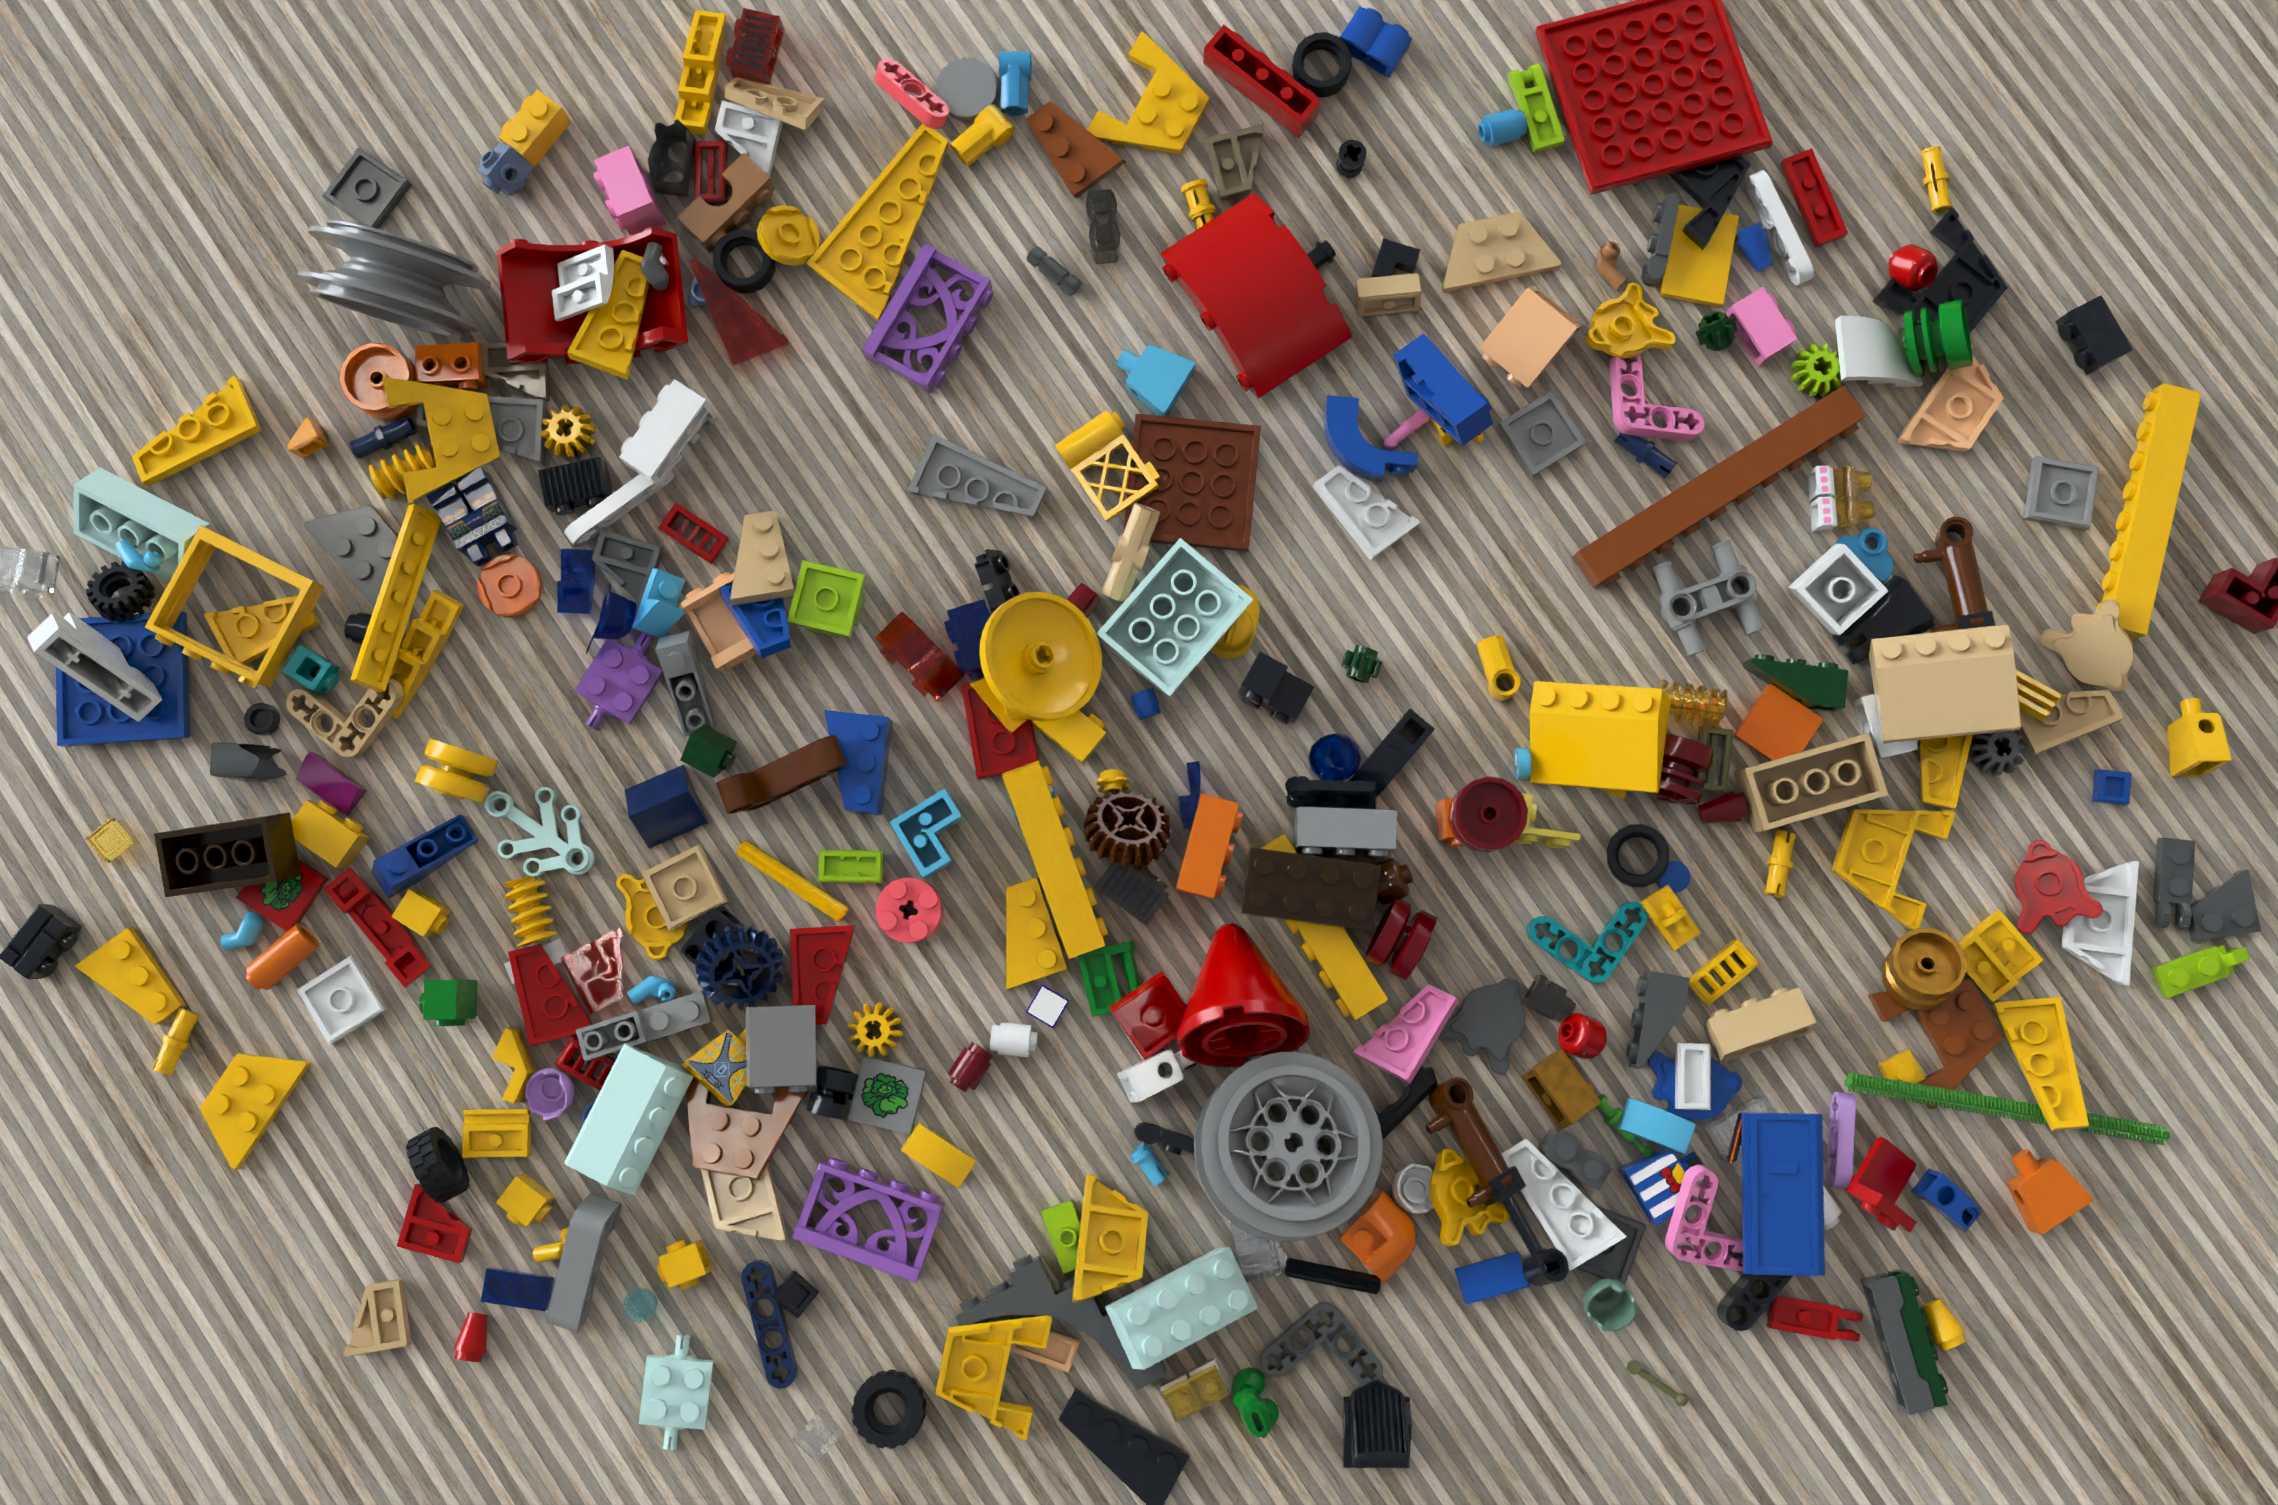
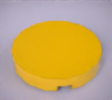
(788, 235)

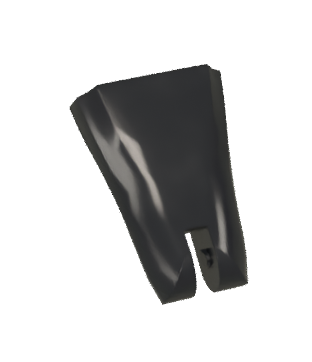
(1893, 615)

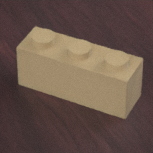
(1759, 1024)

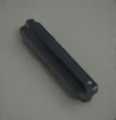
(1332, 1276)

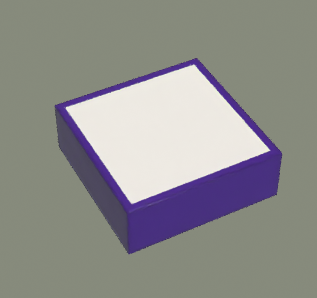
(1047, 1006)

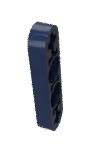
(763, 1325)

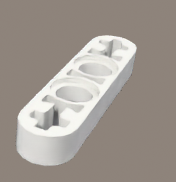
(1779, 227)
(613, 508)

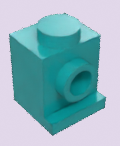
(303, 667)

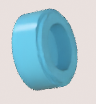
(1522, 763)

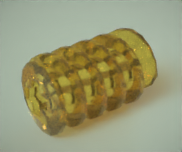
(1695, 702)

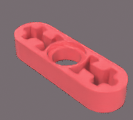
(925, 107)

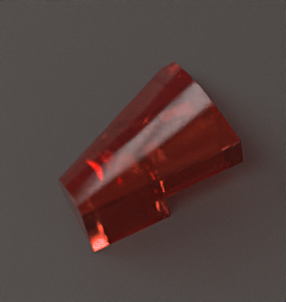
(597, 971)

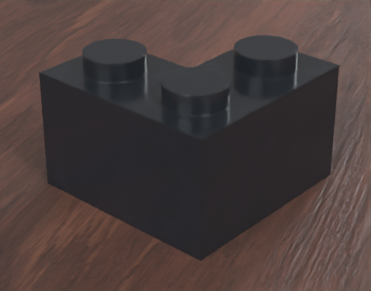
(1274, 689)

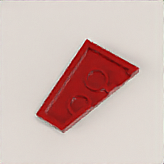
(817, 966)

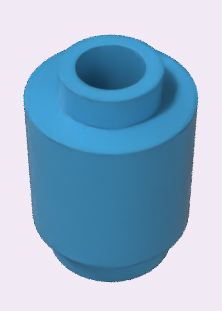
(1502, 127)

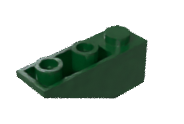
(1813, 686)

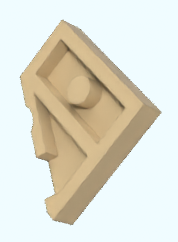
(382, 1319)

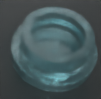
(640, 1304)

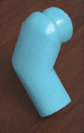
(148, 563)

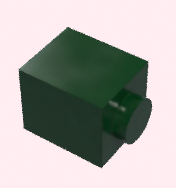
(709, 751)

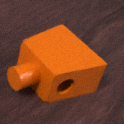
(2045, 1192)

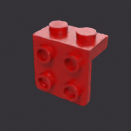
(1881, 1183)

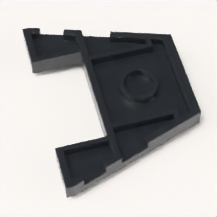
(1713, 189)
(1964, 277)

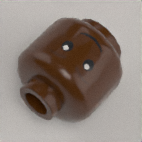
(1393, 881)

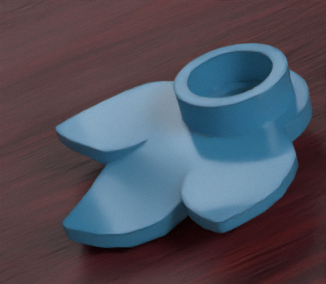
(1875, 559)

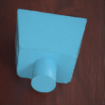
(1156, 377)

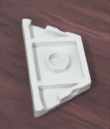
(2107, 940)

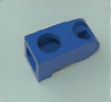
(1947, 1199)

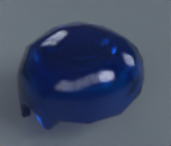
(1334, 757)

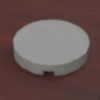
(966, 88)

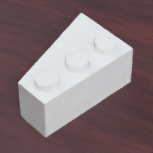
(666, 431)

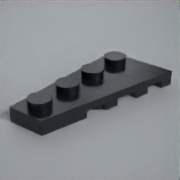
(1129, 1450)

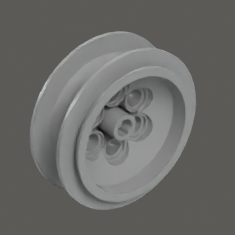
(394, 278)
(1236, 1172)

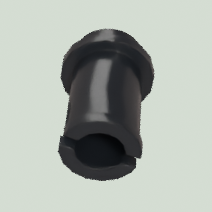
(1322, 254)

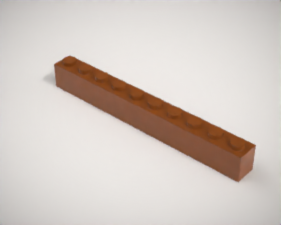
(1718, 487)

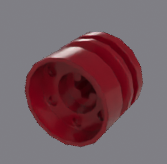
(1680, 760)

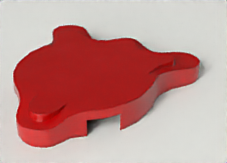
(2051, 887)

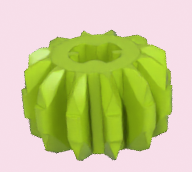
(1814, 380)

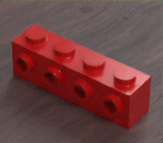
(1261, 81)

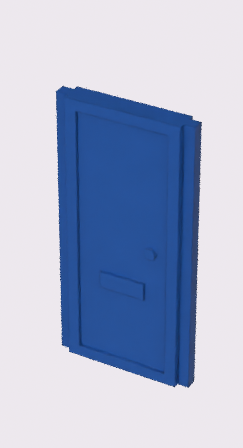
(1782, 1194)

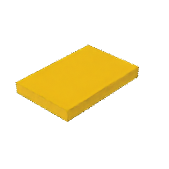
(1697, 273)

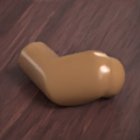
(1607, 265)

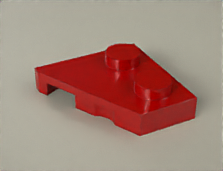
(433, 1228)

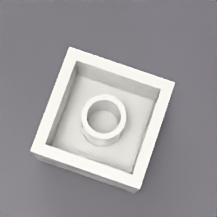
(1838, 589)

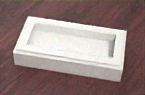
(1693, 1076)

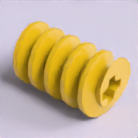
(390, 478)
(529, 910)

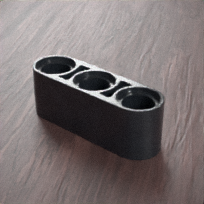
(1751, 1305)

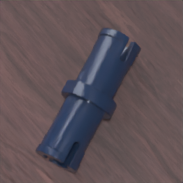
(383, 437)
(1646, 453)

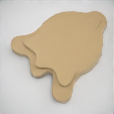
(2096, 648)

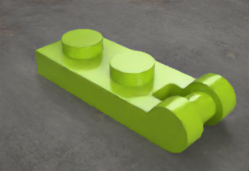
(1536, 104)

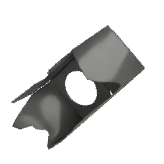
(659, 154)
(244, 762)

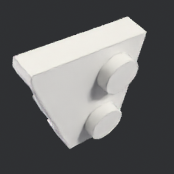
(749, 133)

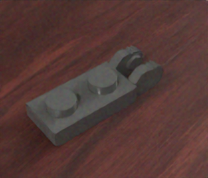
(1660, 242)
(2174, 881)

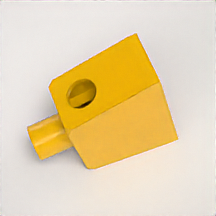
(2196, 741)

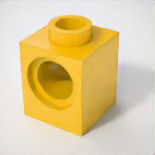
(422, 913)

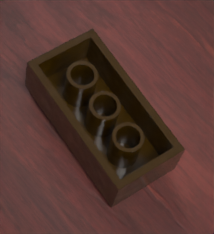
(227, 855)
(1310, 889)

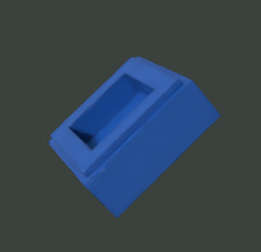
(2112, 787)

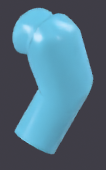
(247, 933)
(655, 987)

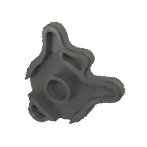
(1489, 1021)

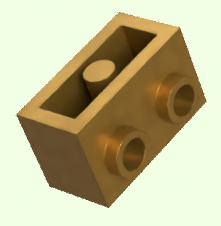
(1561, 1089)

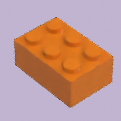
(1209, 847)

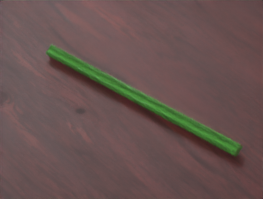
(1998, 1106)

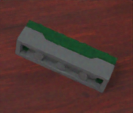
(1905, 1342)

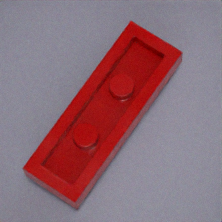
(1813, 198)

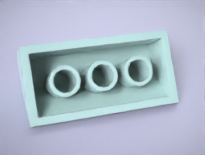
(116, 510)
(629, 1119)

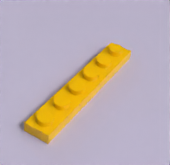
(396, 598)

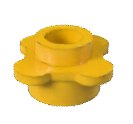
(1111, 781)

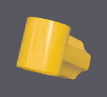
(989, 130)
(1497, 665)

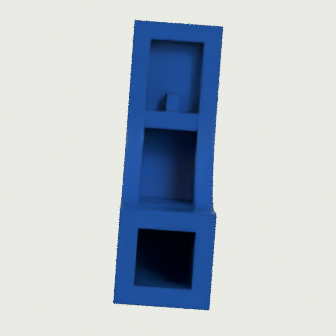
(1353, 450)

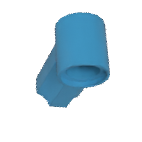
(1014, 74)

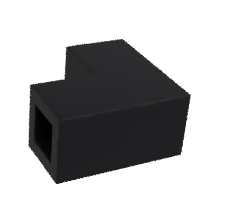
(1395, 256)

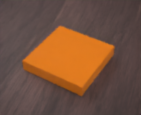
(1777, 725)

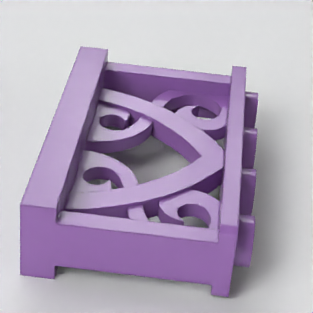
(923, 276)
(827, 1238)

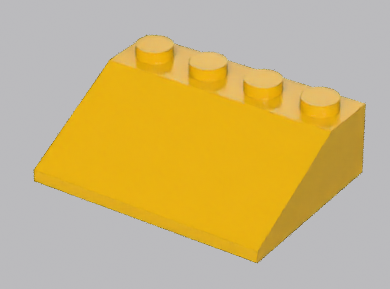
(1598, 736)

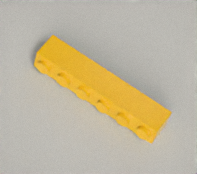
(1054, 860)
(1338, 959)

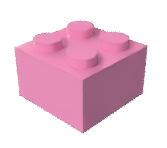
(627, 191)

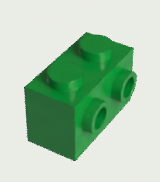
(449, 1001)

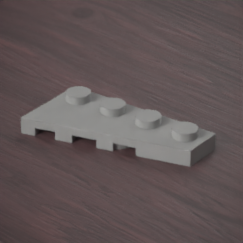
(515, 423)

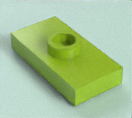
(851, 866)
(1064, 1231)

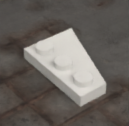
(1364, 514)

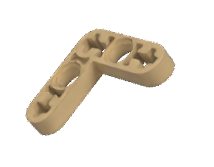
(343, 726)

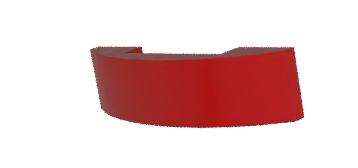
(374, 918)

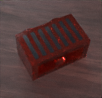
(755, 46)

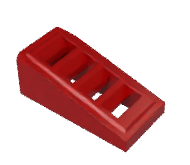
(671, 517)
(575, 1070)

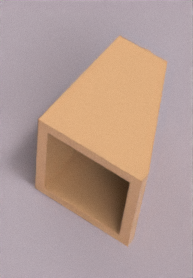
(1529, 337)

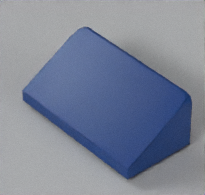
(1491, 1277)

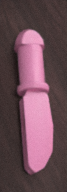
(1407, 428)

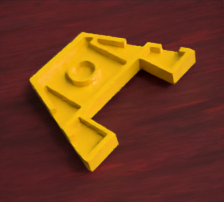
(1166, 110)
(458, 430)
(1875, 851)
(976, 1367)

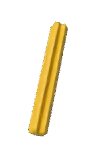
(792, 881)

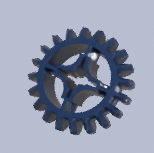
(747, 991)

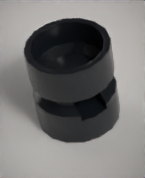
(832, 1092)

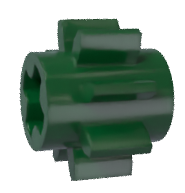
(1716, 331)
(1361, 664)

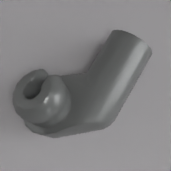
(652, 267)

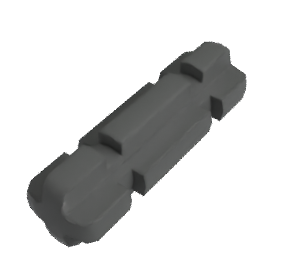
(1054, 271)

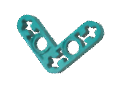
(1587, 953)

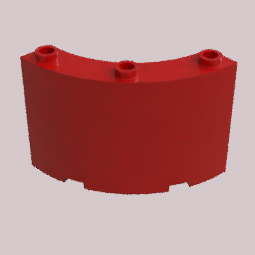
(531, 273)
(1257, 294)

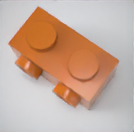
(451, 365)

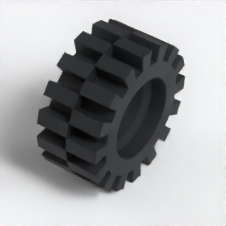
(126, 604)

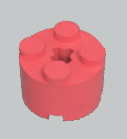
(900, 894)

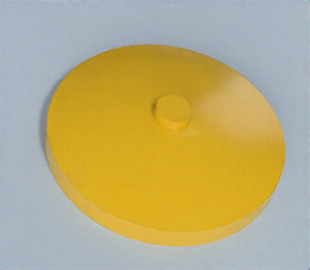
(1040, 656)

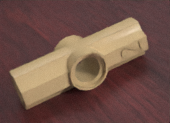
(1130, 552)

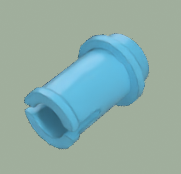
(1149, 1164)

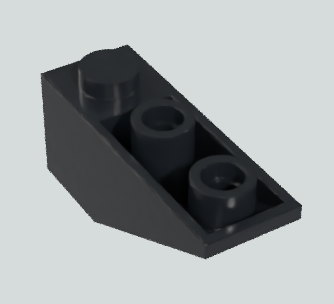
(1394, 751)

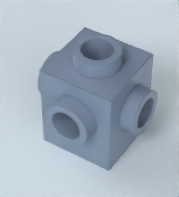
(504, 169)

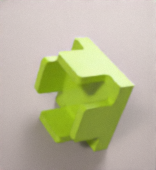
(827, 600)

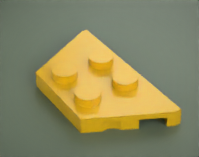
(248, 1101)
(1109, 1242)

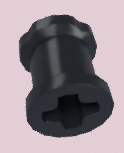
(1354, 150)

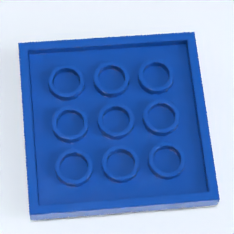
(91, 720)

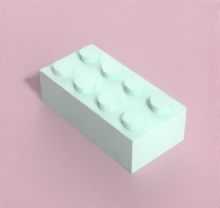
(1181, 1308)

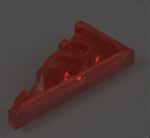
(739, 326)

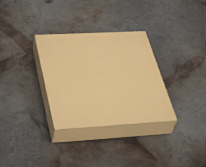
(685, 887)

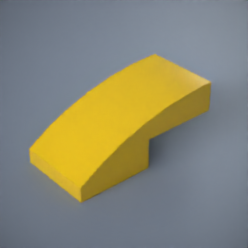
(938, 1155)

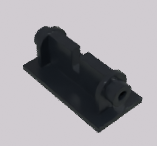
(994, 568)

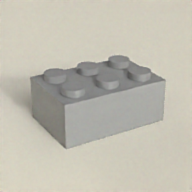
(1345, 831)

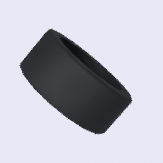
(1326, 42)
(742, 285)
(1645, 832)

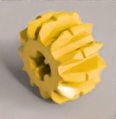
(558, 437)
(864, 1030)

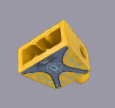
(721, 1066)

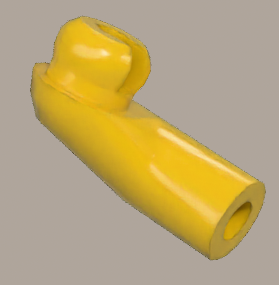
(551, 1251)

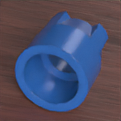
(1145, 703)

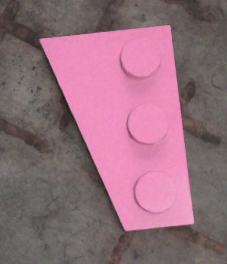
(1409, 1037)

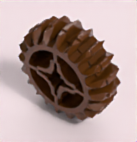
(1127, 832)

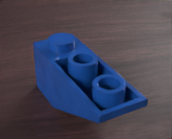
(422, 856)

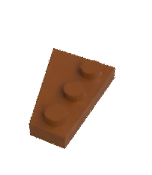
(1072, 149)

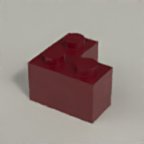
(2245, 599)

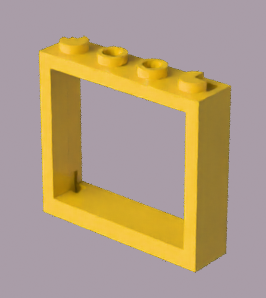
(186, 578)

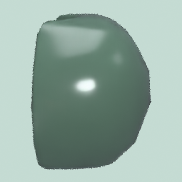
(1610, 1304)

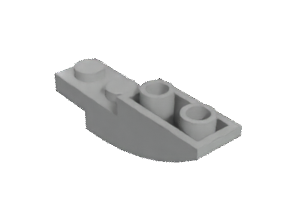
(644, 1025)

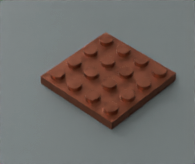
(1203, 481)

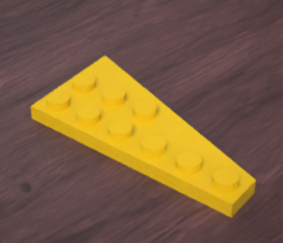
(874, 237)

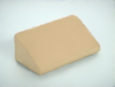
(1388, 294)

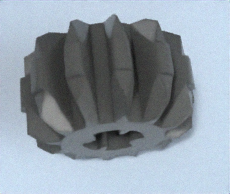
(1986, 751)

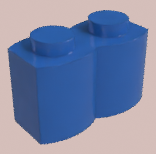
(1376, 41)

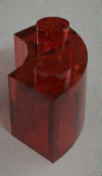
(919, 656)

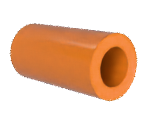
(281, 957)

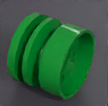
(1938, 338)

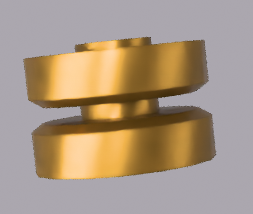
(1924, 969)

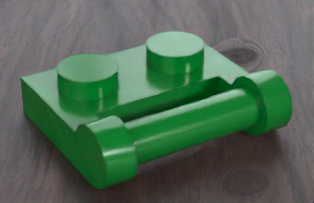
(1100, 976)

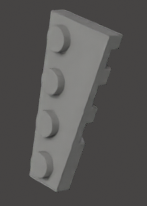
(968, 478)

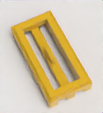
(2041, 694)

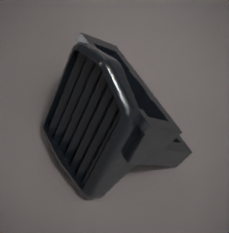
(1376, 1427)

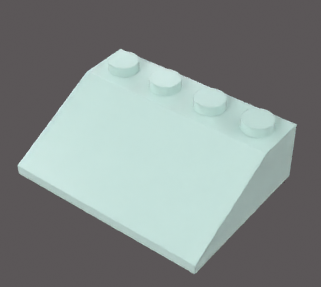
(1174, 617)

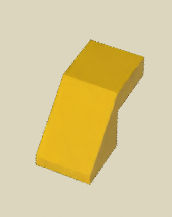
(514, 1052)

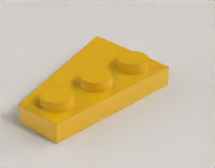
(250, 630)
(133, 976)

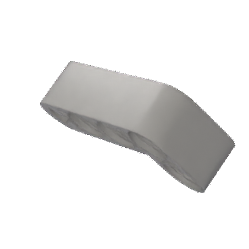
(581, 1261)

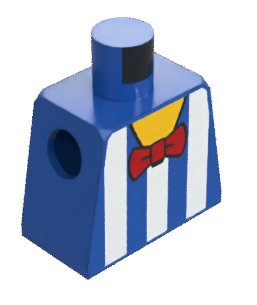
(1657, 1181)

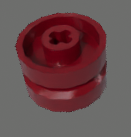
(1471, 826)
(1404, 940)

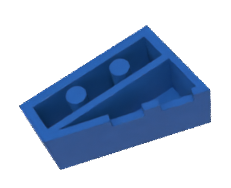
(1442, 390)
(866, 750)

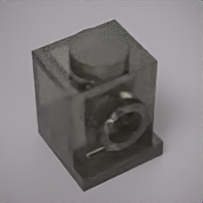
(1548, 999)

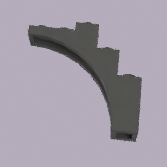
(1036, 1295)

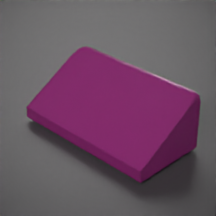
(330, 783)

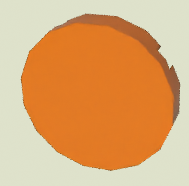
(509, 585)

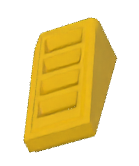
(1729, 981)

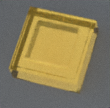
(110, 840)

